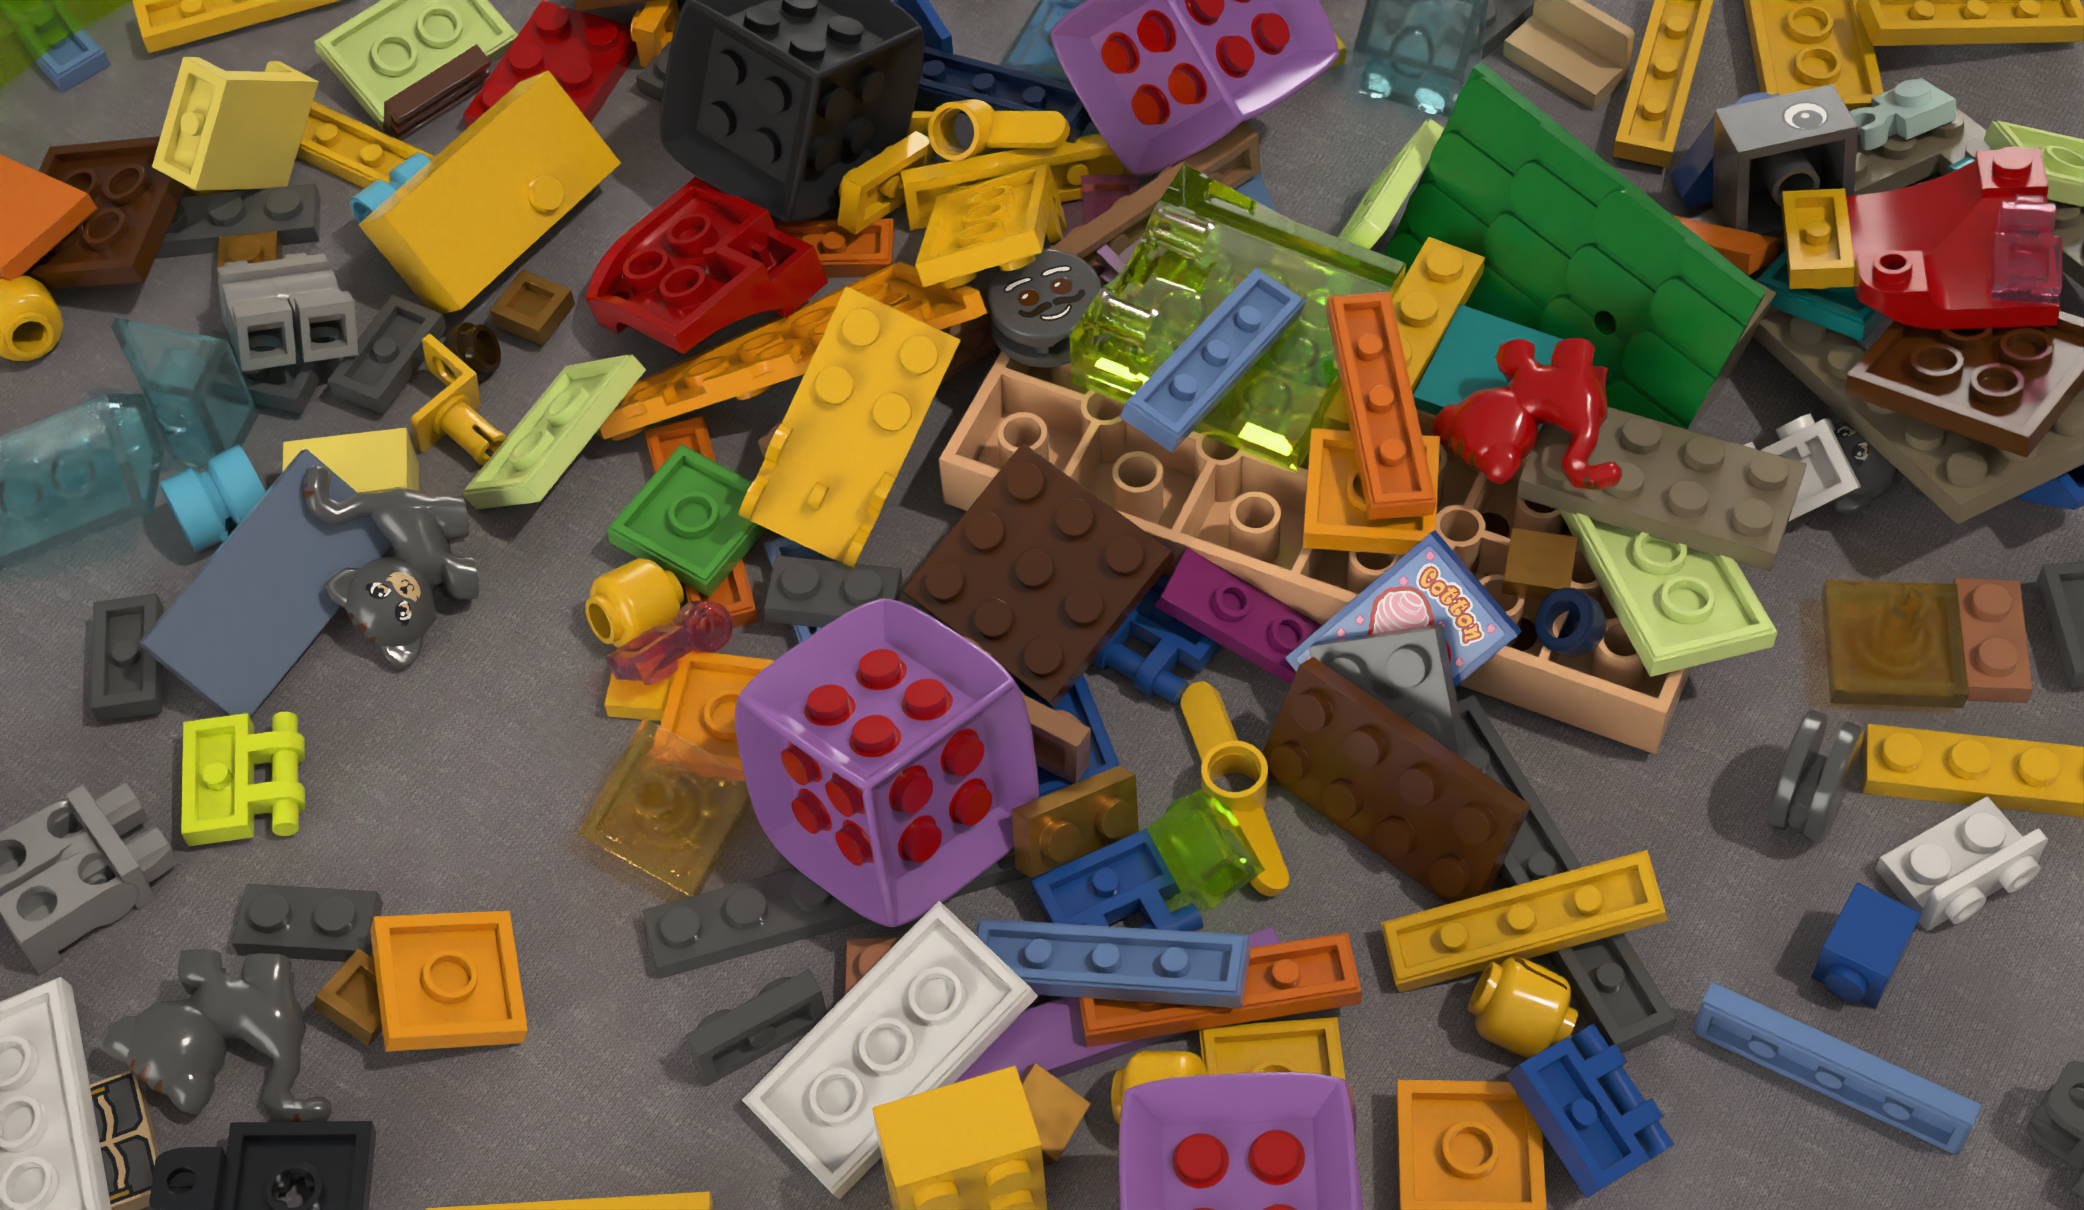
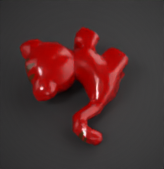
(1501, 424)

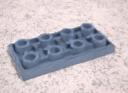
(261, 594)

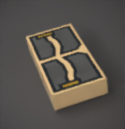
(125, 1139)

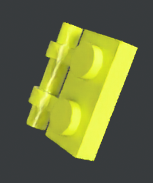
(219, 777)

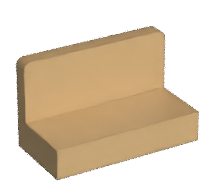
(1573, 49)

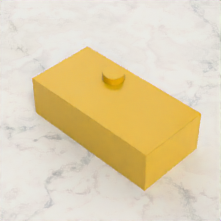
(490, 194)

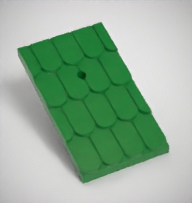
(1581, 254)

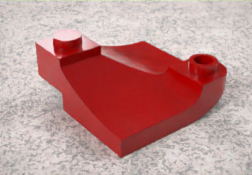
(1929, 245)
(701, 267)

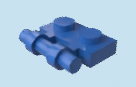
(1171, 643)
(1113, 885)
(1580, 1117)

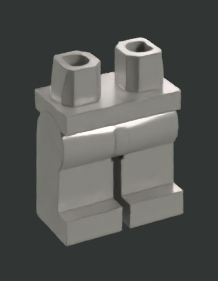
(284, 307)
(74, 873)

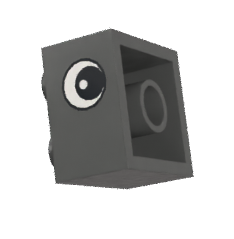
(1776, 147)

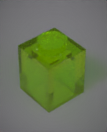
(1205, 848)

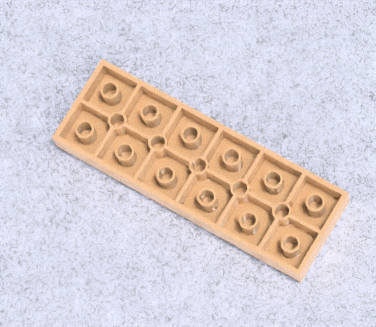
(1252, 524)

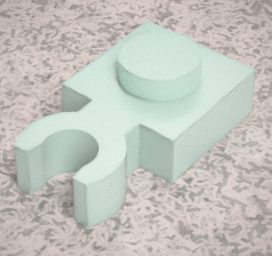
(1906, 111)

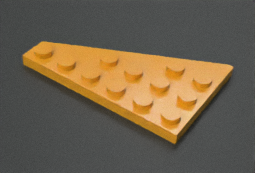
(778, 350)

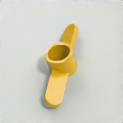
(991, 129)
(1224, 754)

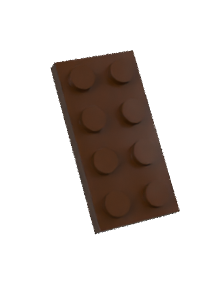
(1392, 785)

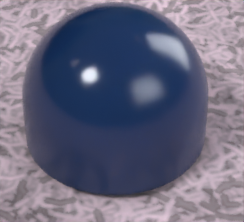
(1583, 626)

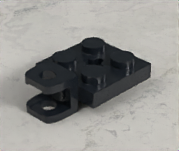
(266, 1160)

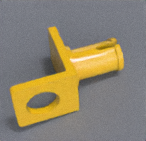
(453, 408)

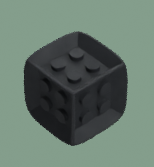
(788, 95)

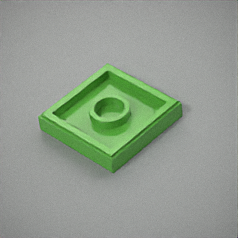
(689, 520)

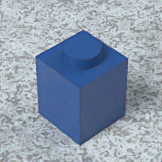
(1865, 946)

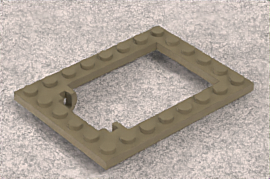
(1949, 468)

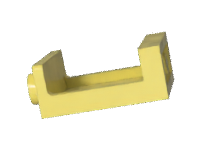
(234, 126)

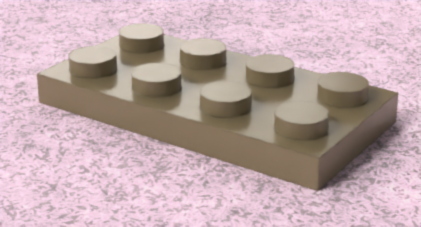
(1674, 487)

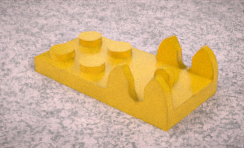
(990, 226)
(849, 427)

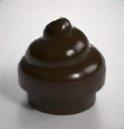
(475, 347)

